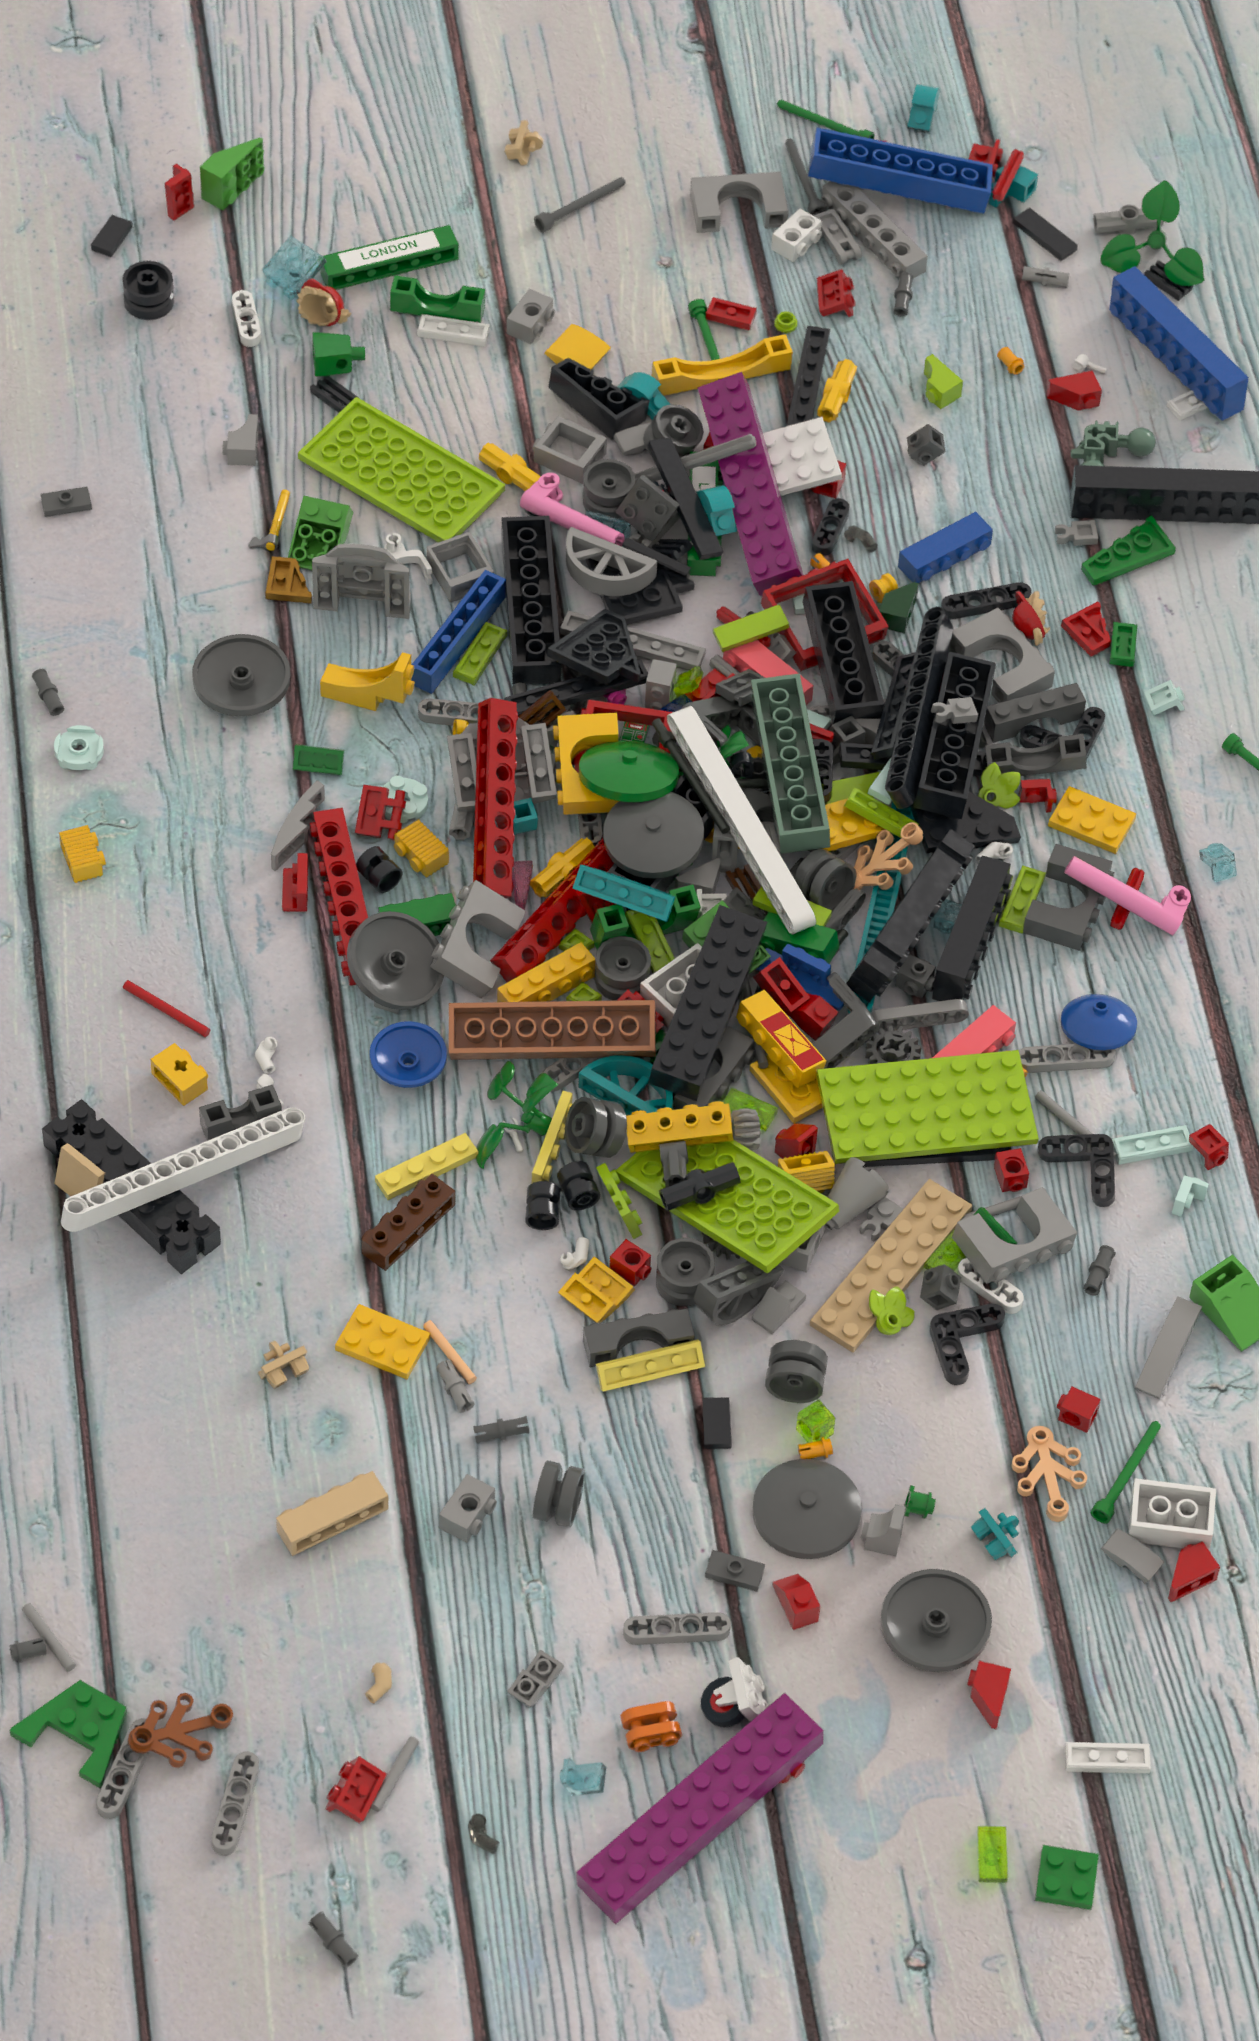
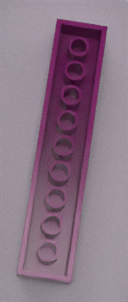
(751, 483)
(699, 1808)

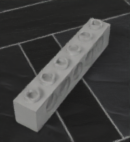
(874, 229)

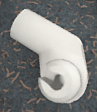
(996, 851)
(264, 1054)
(577, 1258)

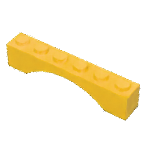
(763, 358)

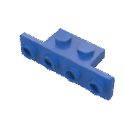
(808, 971)

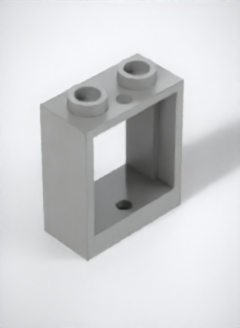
(564, 464)
(459, 545)

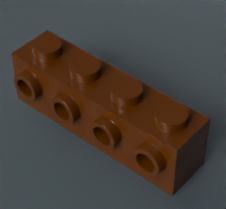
(408, 1221)

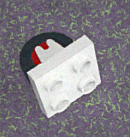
(732, 1699)

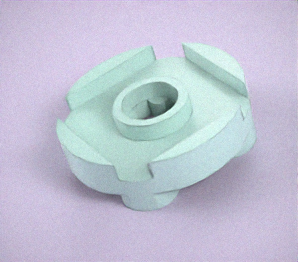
(79, 759)
(415, 793)

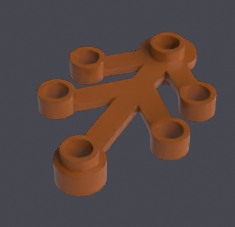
(177, 1731)

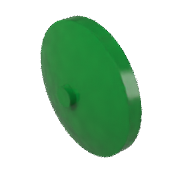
(628, 771)

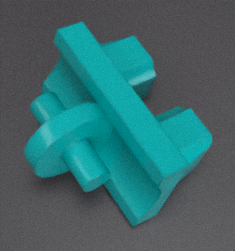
(1001, 1544)

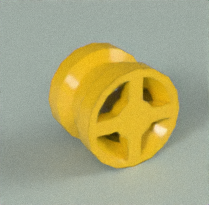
(883, 585)

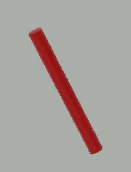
(166, 1008)

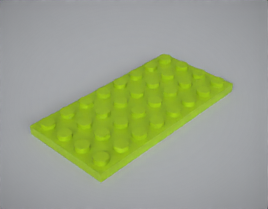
(401, 471)
(927, 1106)
(755, 1219)

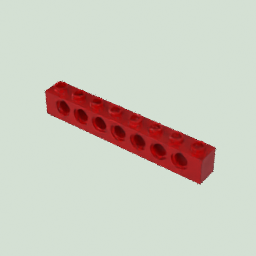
(487, 810)
(341, 878)
(559, 908)

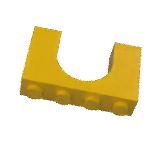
(575, 735)

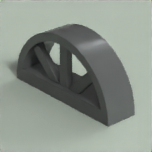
(734, 1292)

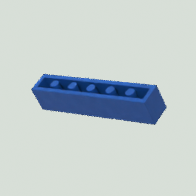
(458, 631)

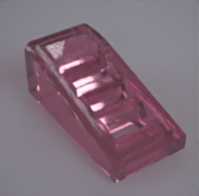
(521, 881)

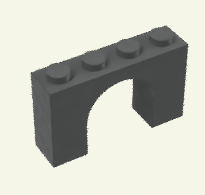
(1067, 925)

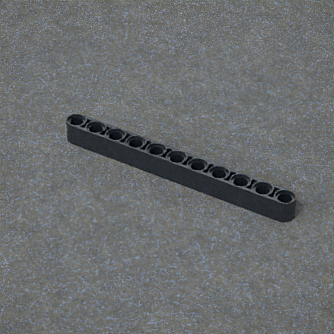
(916, 714)

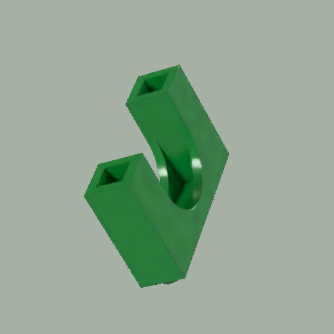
(612, 922)

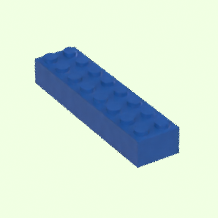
(900, 170)
(1178, 343)

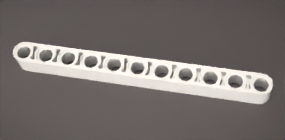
(742, 820)
(182, 1169)

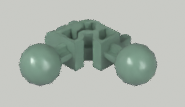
(1105, 439)

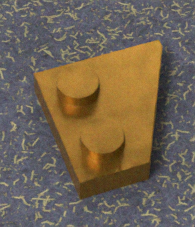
(286, 581)

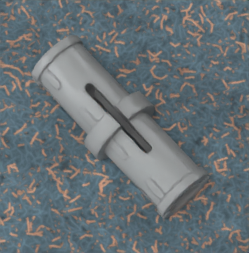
(1045, 276)
(455, 1385)

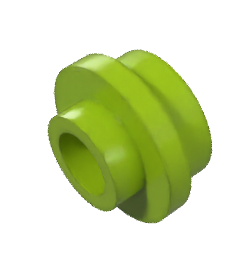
(785, 322)

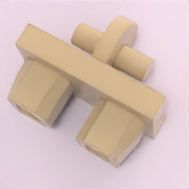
(522, 143)
(293, 1359)

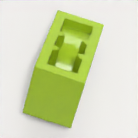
(942, 383)

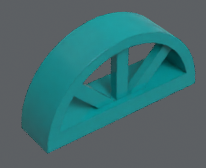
(624, 892)
(593, 1082)

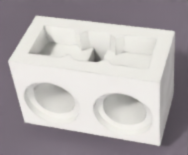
(796, 235)

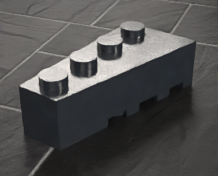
(596, 398)

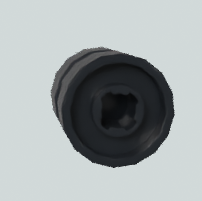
(378, 869)
(578, 1185)
(543, 1205)

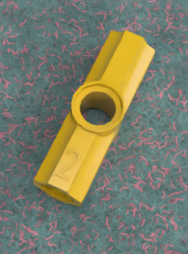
(837, 390)
(508, 468)
(560, 867)

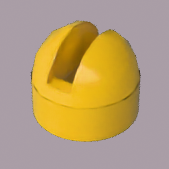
(459, 726)

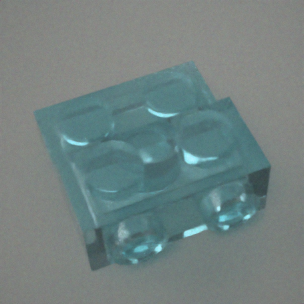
(292, 267)

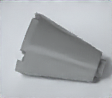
(855, 1192)

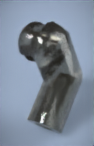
(863, 535)
(479, 1836)

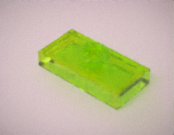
(688, 681)
(741, 1100)
(947, 1253)
(992, 1854)

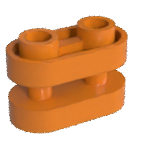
(651, 1726)

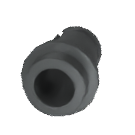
(27, 1649)

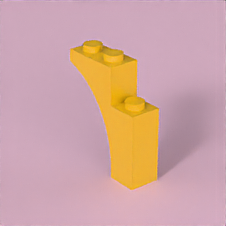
(369, 686)

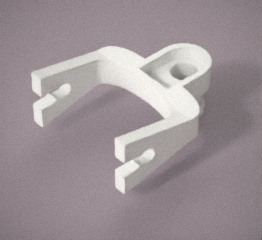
(398, 551)

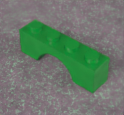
(412, 298)

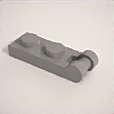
(838, 237)

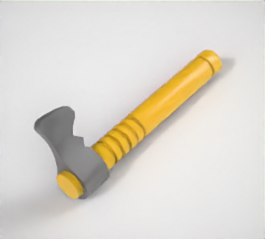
(271, 540)

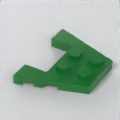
(84, 1717)

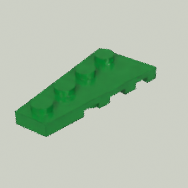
(1137, 549)

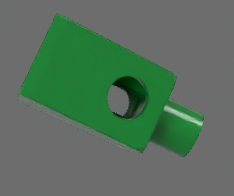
(334, 354)

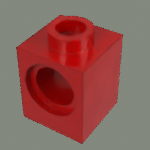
(1009, 1162)
(630, 1253)
(1078, 1409)

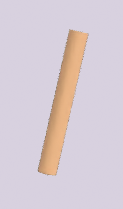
(450, 1352)

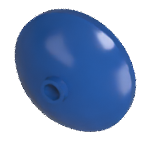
(1098, 1022)
(406, 1044)

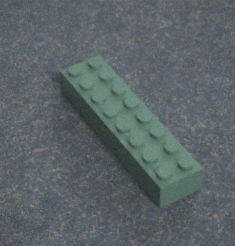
(790, 763)

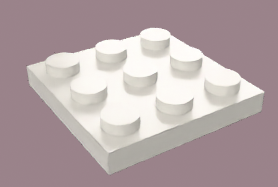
(802, 456)

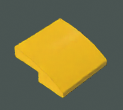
(579, 346)
(596, 1290)

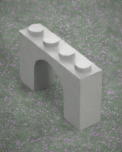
(762, 188)
(997, 632)
(454, 955)
(996, 1258)

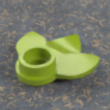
(1001, 785)
(891, 1308)

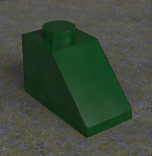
(898, 606)

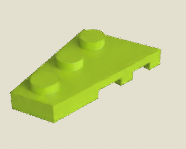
(621, 1200)

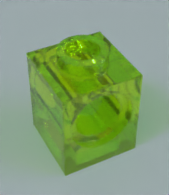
(815, 1422)

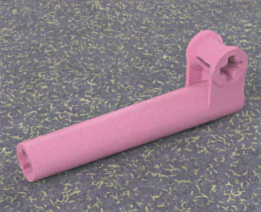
(544, 500)
(1164, 915)

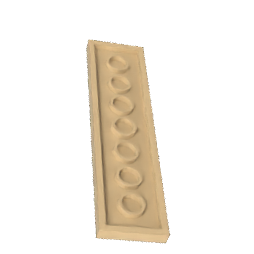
(890, 1263)

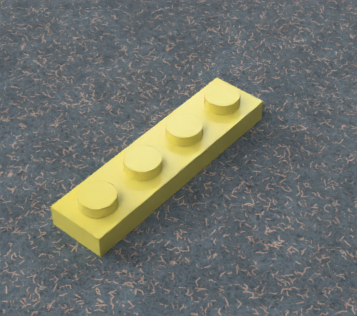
(550, 1148)
(434, 1161)
(650, 1365)

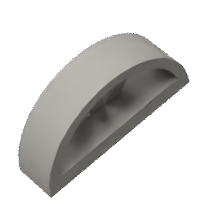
(635, 568)

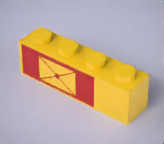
(780, 1038)

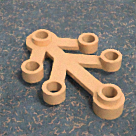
(880, 860)
(1048, 1468)

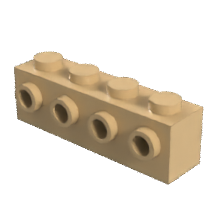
(332, 1512)

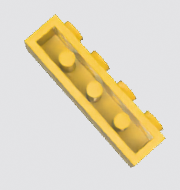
(551, 977)
(690, 1124)

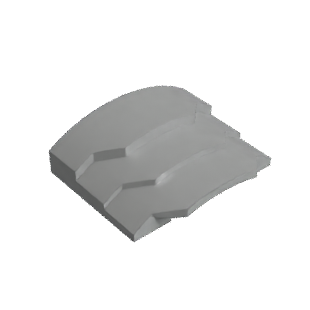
(361, 574)
(532, 775)

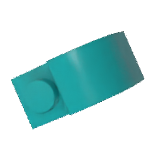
(923, 107)
(1021, 188)
(647, 387)
(718, 507)
(525, 816)

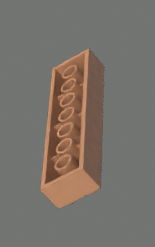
(552, 1029)

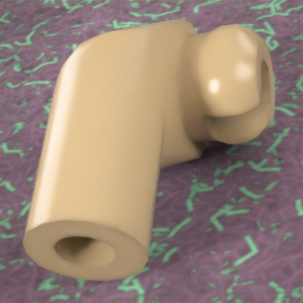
(382, 1684)

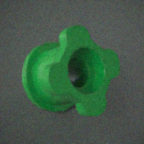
(919, 1503)

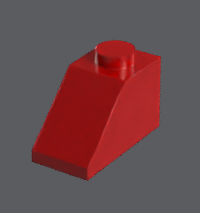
(1075, 390)
(781, 985)
(814, 1016)
(796, 1140)
(1193, 1571)
(797, 1600)
(989, 1690)

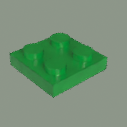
(1066, 1877)

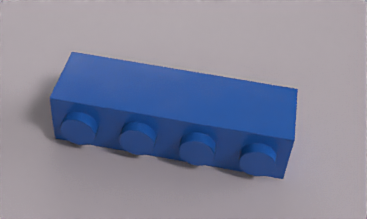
(945, 548)

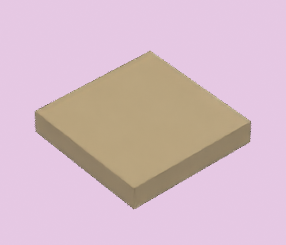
(76, 1172)

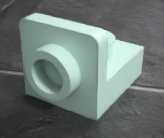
(1165, 697)
(1189, 1189)

